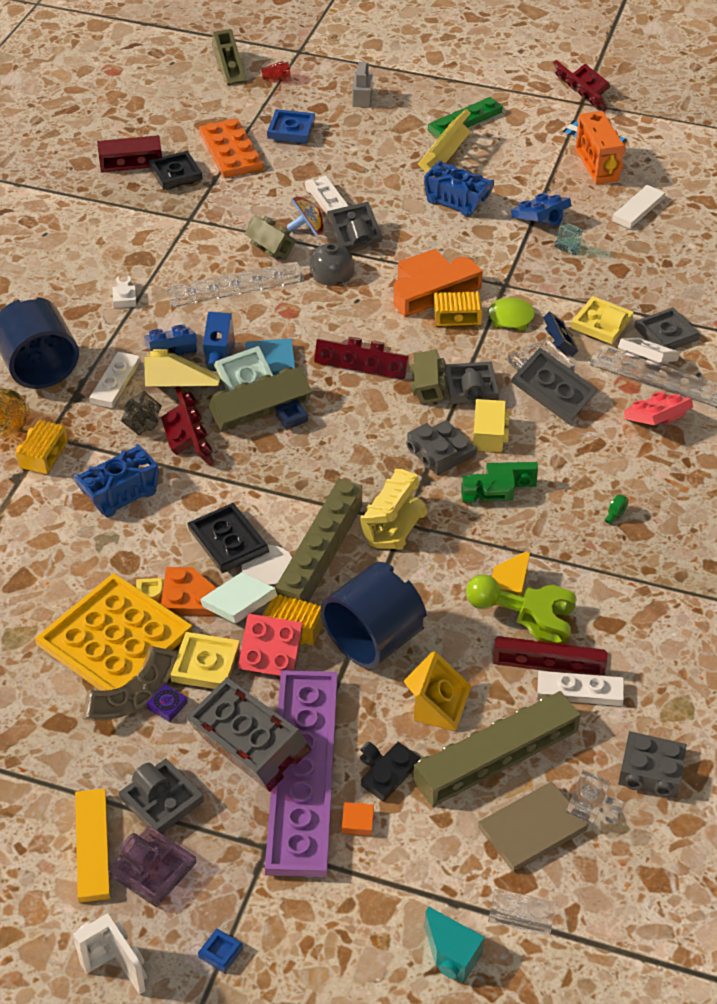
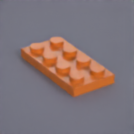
(230, 148)

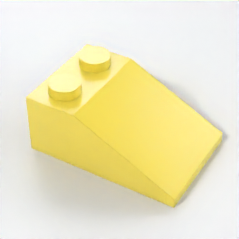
(172, 370)

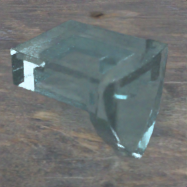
(569, 238)

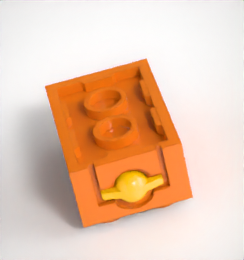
(599, 147)

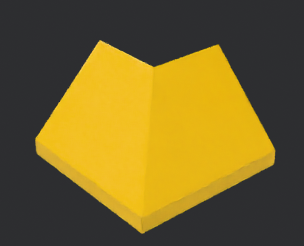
(438, 692)

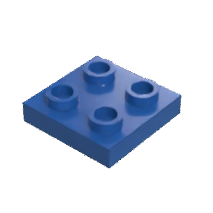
(543, 209)
(181, 338)

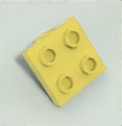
(602, 320)

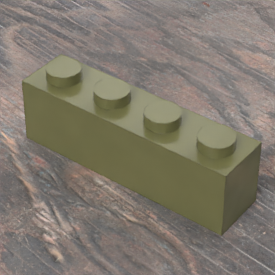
(259, 398)

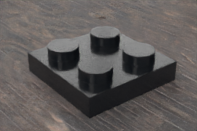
(175, 170)

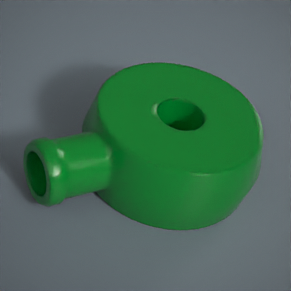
(617, 508)

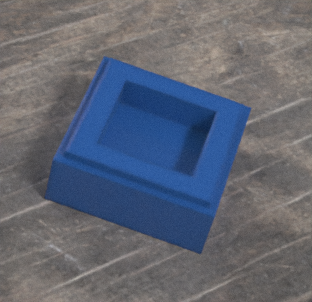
(220, 950)

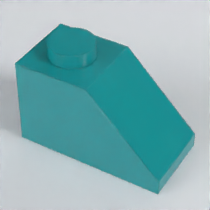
(452, 945)

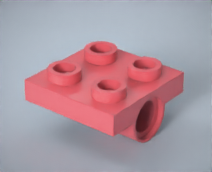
(659, 409)
(270, 645)

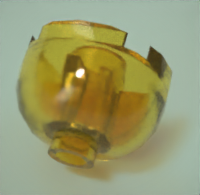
(12, 412)

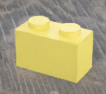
(489, 425)

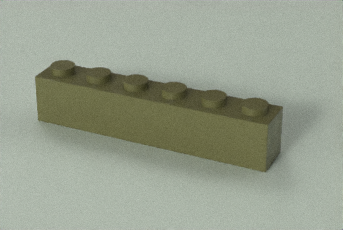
(321, 541)
(495, 748)

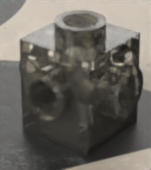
(141, 413)

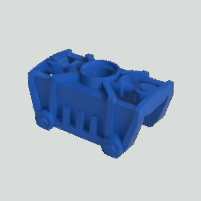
(456, 188)
(122, 480)

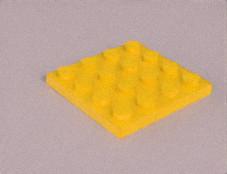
(110, 633)

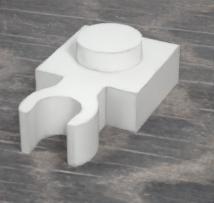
(124, 294)

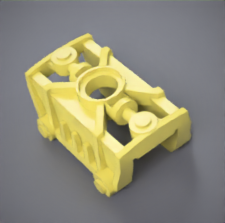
(393, 512)

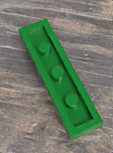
(479, 112)

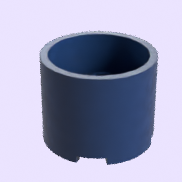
(36, 343)
(373, 615)

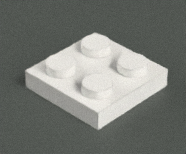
(653, 352)

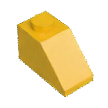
(512, 574)

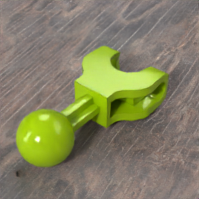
(534, 609)

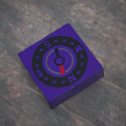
(167, 703)

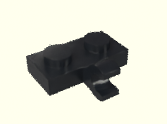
(386, 770)

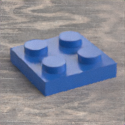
(291, 126)

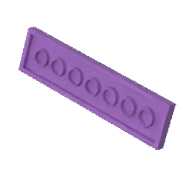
(303, 797)

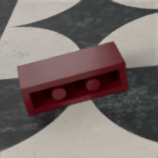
(128, 153)

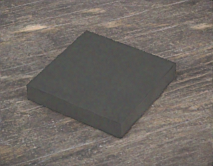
(667, 329)

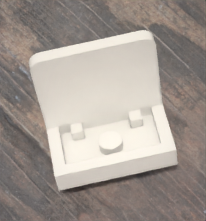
(104, 940)

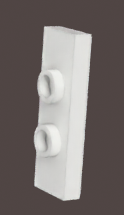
(114, 380)
(582, 687)

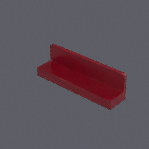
(549, 656)

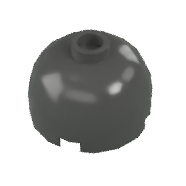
(331, 264)

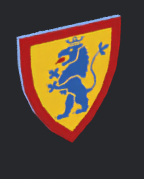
(309, 213)

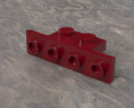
(586, 81)
(362, 356)
(185, 429)

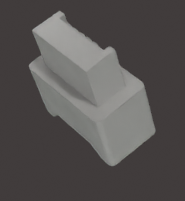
(362, 86)

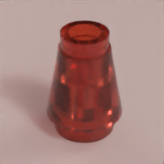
(276, 71)

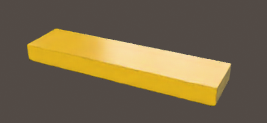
(92, 846)

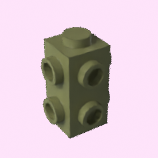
(266, 235)
(428, 376)

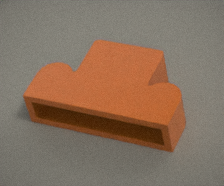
(431, 273)

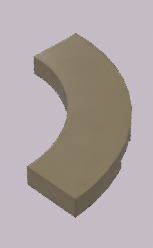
(136, 693)

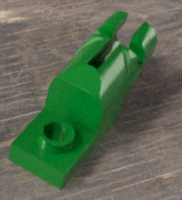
(498, 481)

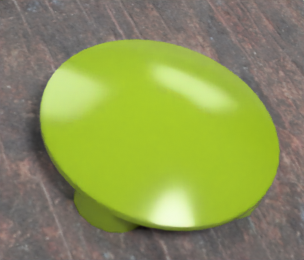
(511, 313)

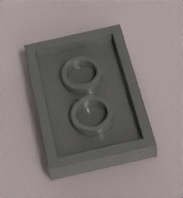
(554, 385)

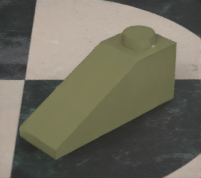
(228, 56)

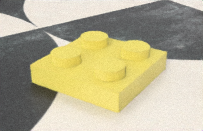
(204, 660)

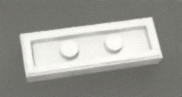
(638, 206)

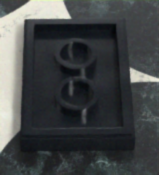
(228, 537)

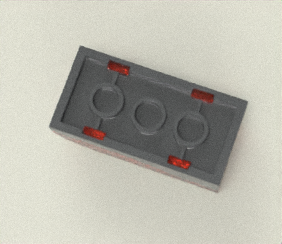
(248, 733)

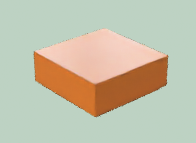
(357, 819)

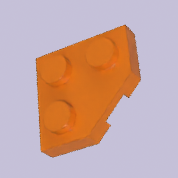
(183, 591)

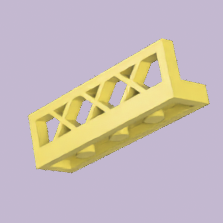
(446, 143)

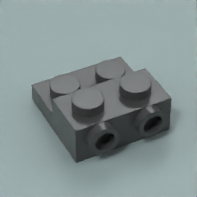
(440, 446)
(652, 764)

